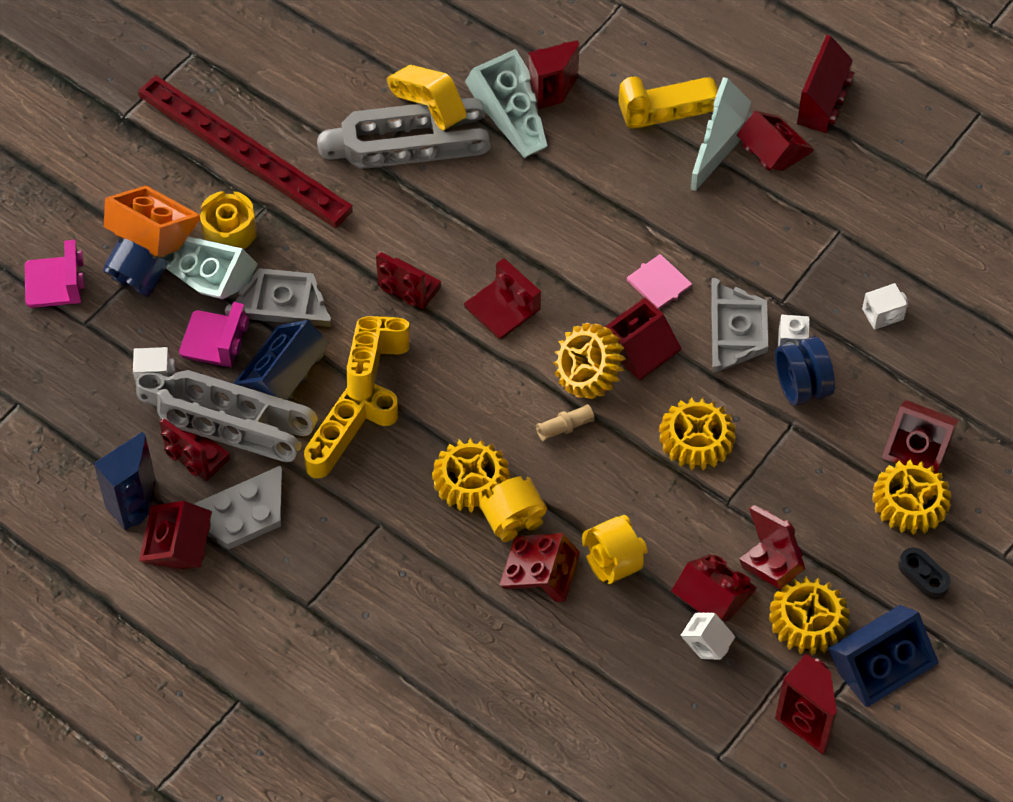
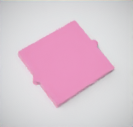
(659, 282)

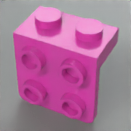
(55, 279)
(214, 336)

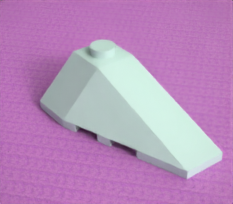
(509, 100)
(728, 117)
(211, 267)

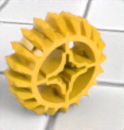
(602, 366)
(696, 423)
(468, 465)
(906, 506)
(831, 620)

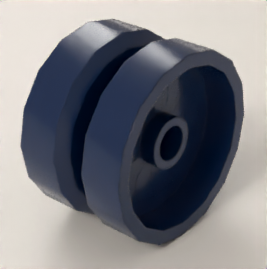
(804, 370)

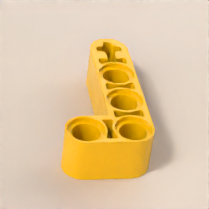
(431, 89)
(665, 103)
(371, 339)
(322, 453)

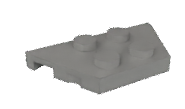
(283, 298)
(737, 326)
(246, 509)

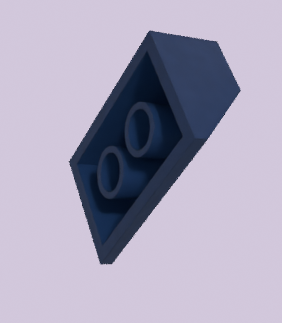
(284, 360)
(127, 481)
(884, 654)

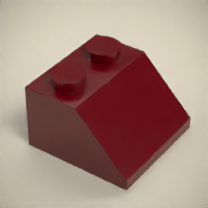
(773, 141)
(919, 436)
(176, 535)

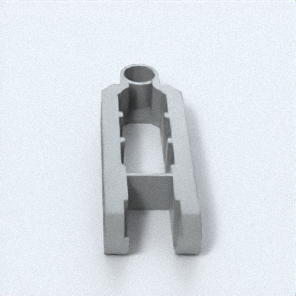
(442, 144)
(257, 433)

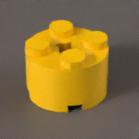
(228, 219)
(513, 508)
(614, 549)

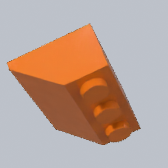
(149, 220)

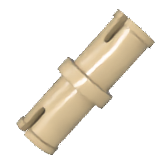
(565, 422)

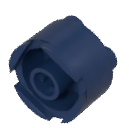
(134, 266)

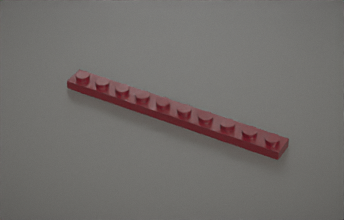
(246, 151)

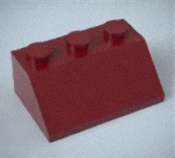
(825, 87)
(808, 702)

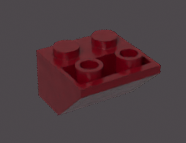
(553, 72)
(645, 338)
(713, 587)

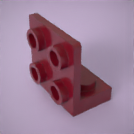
(405, 281)
(505, 301)
(196, 452)
(777, 555)
(541, 562)

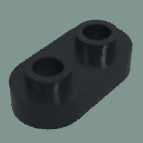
(926, 572)

